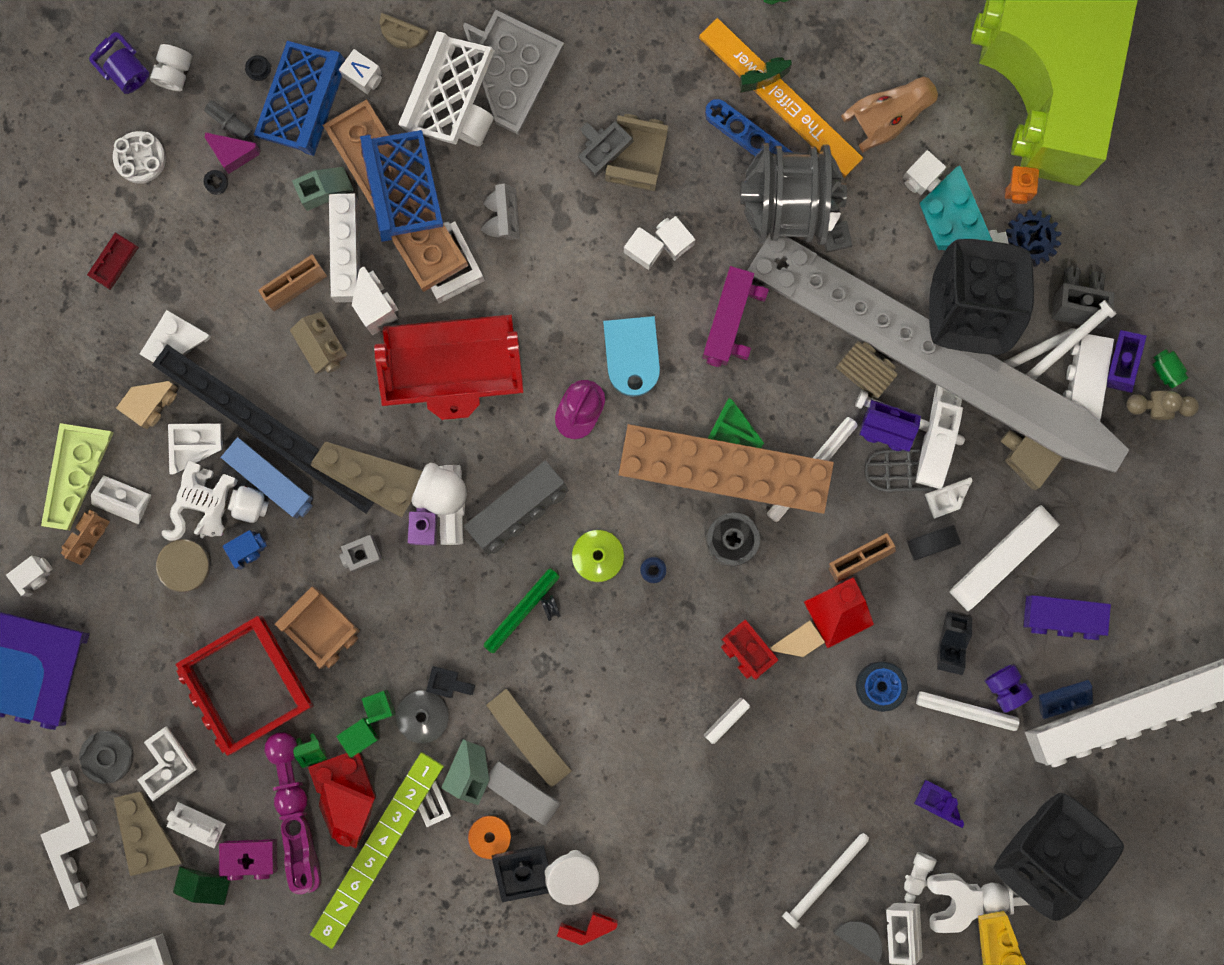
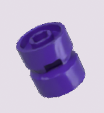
(1003, 680)

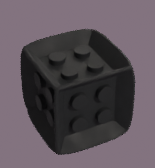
(981, 296)
(1059, 857)

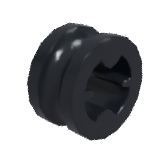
(210, 188)
(550, 608)

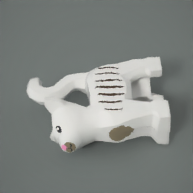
(198, 497)

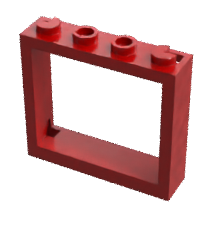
(200, 698)

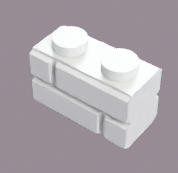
(904, 933)

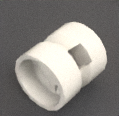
(171, 67)

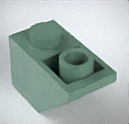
(317, 185)
(468, 773)

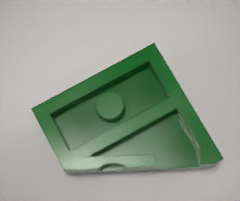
(734, 427)

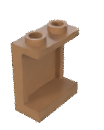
(318, 628)

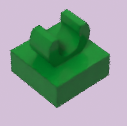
(310, 752)

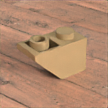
(147, 401)

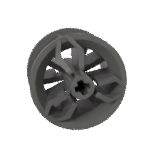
(793, 194)

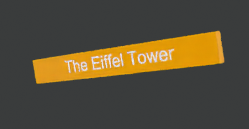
(780, 97)

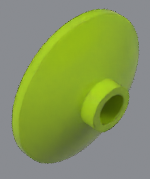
(589, 567)

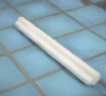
(825, 453)

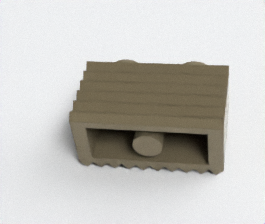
(867, 369)

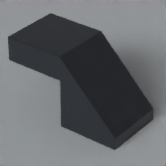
(953, 643)

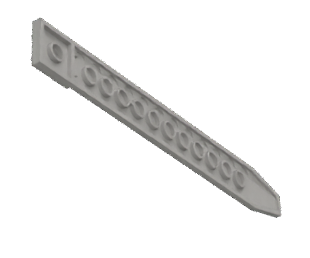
(907, 339)

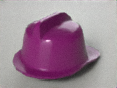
(579, 409)

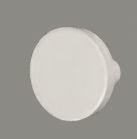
(139, 157)
(572, 878)

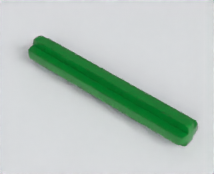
(521, 611)

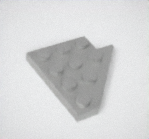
(517, 68)

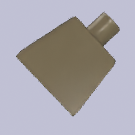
(1029, 459)

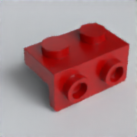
(749, 650)

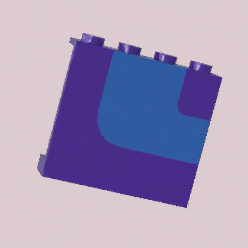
(36, 669)

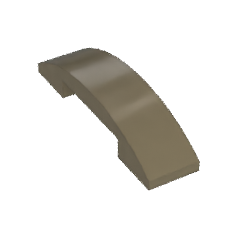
(528, 738)

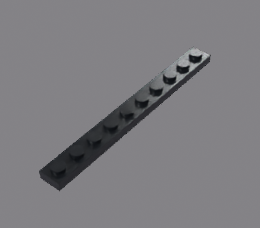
(251, 419)

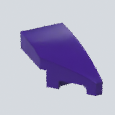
(939, 803)

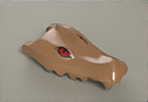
(890, 111)

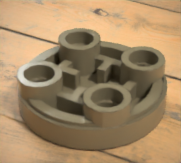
(183, 565)

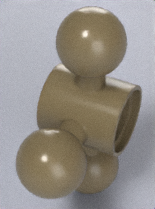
(1163, 405)

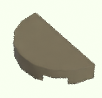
(401, 33)

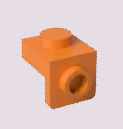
(1023, 185)

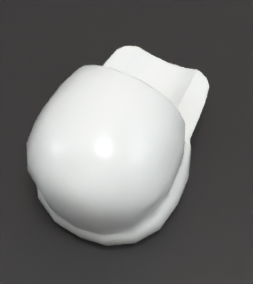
(439, 491)

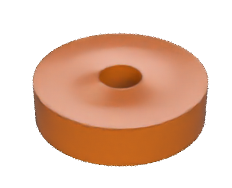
(492, 824)

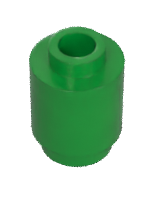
(1170, 368)

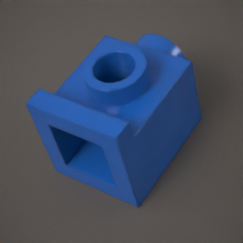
(245, 548)

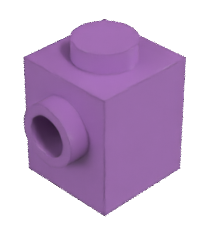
(422, 527)

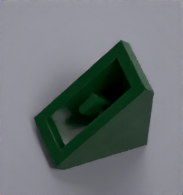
(201, 886)

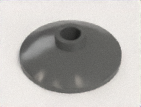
(436, 717)

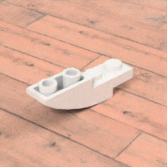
(940, 438)

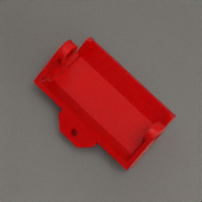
(449, 364)

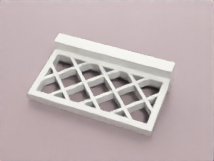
(430, 84)

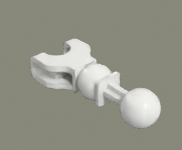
(969, 901)

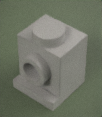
(366, 544)

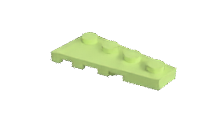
(72, 471)

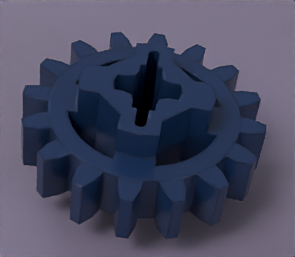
(1040, 243)

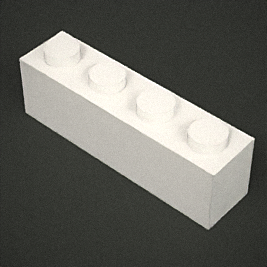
(344, 245)
(1089, 373)

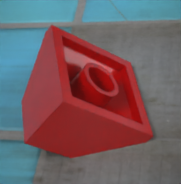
(839, 612)
(345, 812)

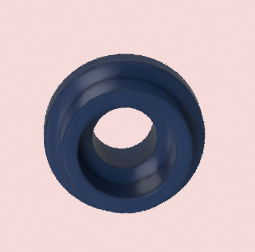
(661, 570)

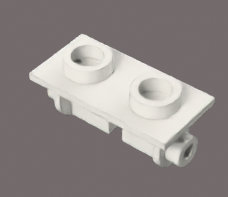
(195, 825)

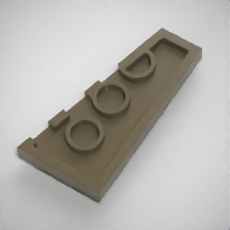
(374, 478)

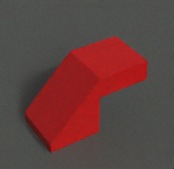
(597, 927)

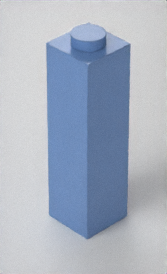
(268, 478)

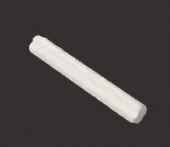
(967, 711)

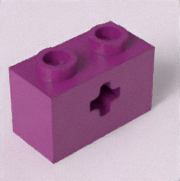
(262, 851)

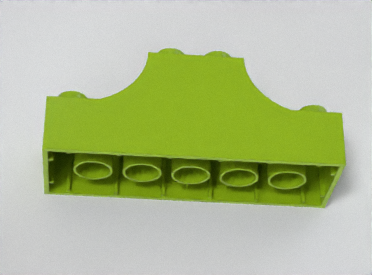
(1068, 72)

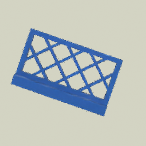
(321, 98)
(378, 182)

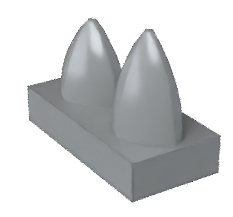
(505, 204)

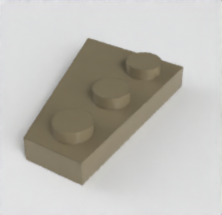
(143, 838)

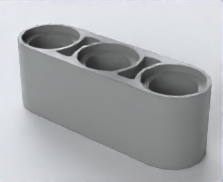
(522, 793)

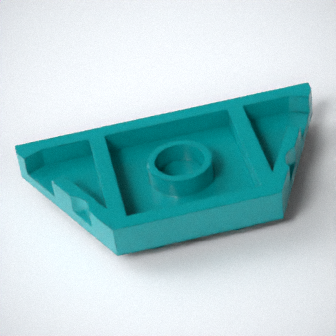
(953, 212)

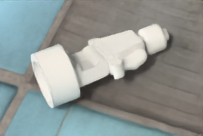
(917, 880)

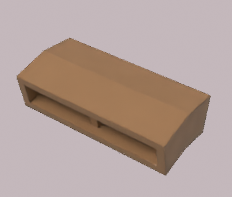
(292, 283)
(864, 562)

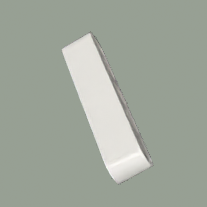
(1004, 558)

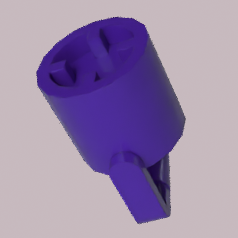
(121, 65)

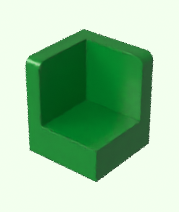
(378, 706)
(358, 737)

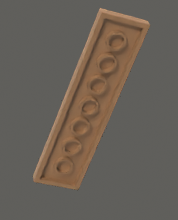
(429, 252)
(726, 468)

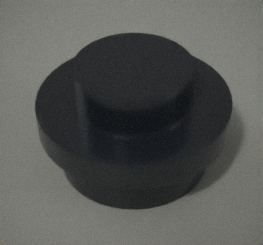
(257, 68)

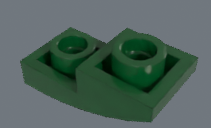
(773, 71)

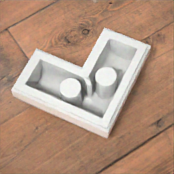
(172, 767)

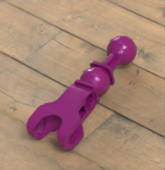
(290, 804)

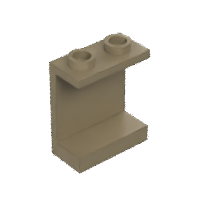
(641, 161)

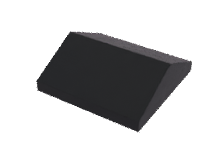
(521, 873)

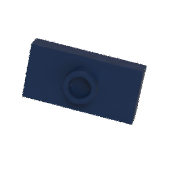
(1066, 699)

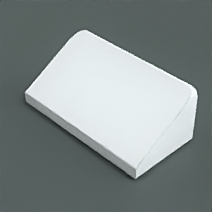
(120, 499)

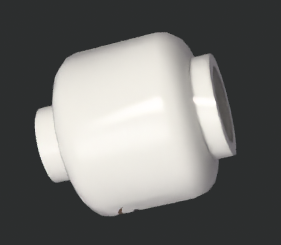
(247, 504)

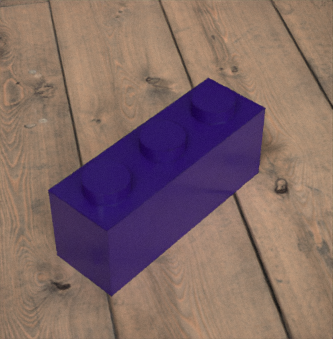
(1067, 617)

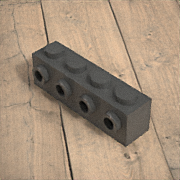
(517, 508)

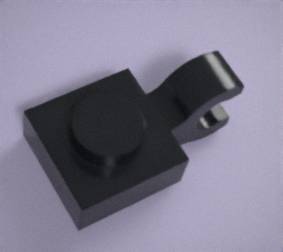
(445, 682)

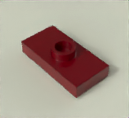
(112, 261)

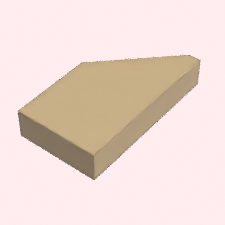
(800, 641)

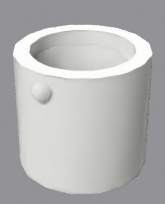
(476, 126)

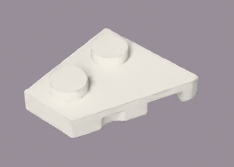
(174, 332)
(192, 443)

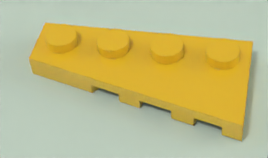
(998, 940)

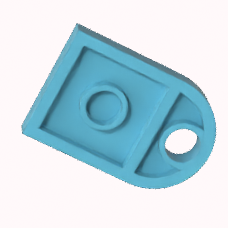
(632, 352)

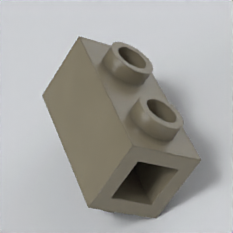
(318, 343)

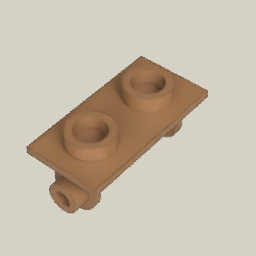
(79, 547)

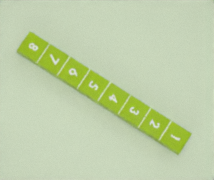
(377, 850)

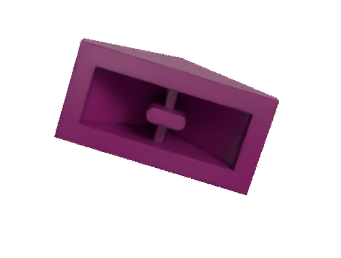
(232, 152)

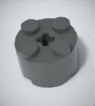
(745, 532)

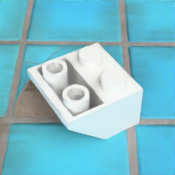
(370, 304)

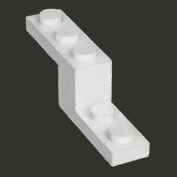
(69, 837)

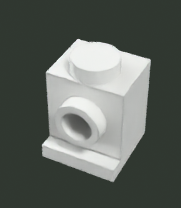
(30, 575)

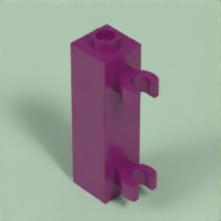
(728, 317)

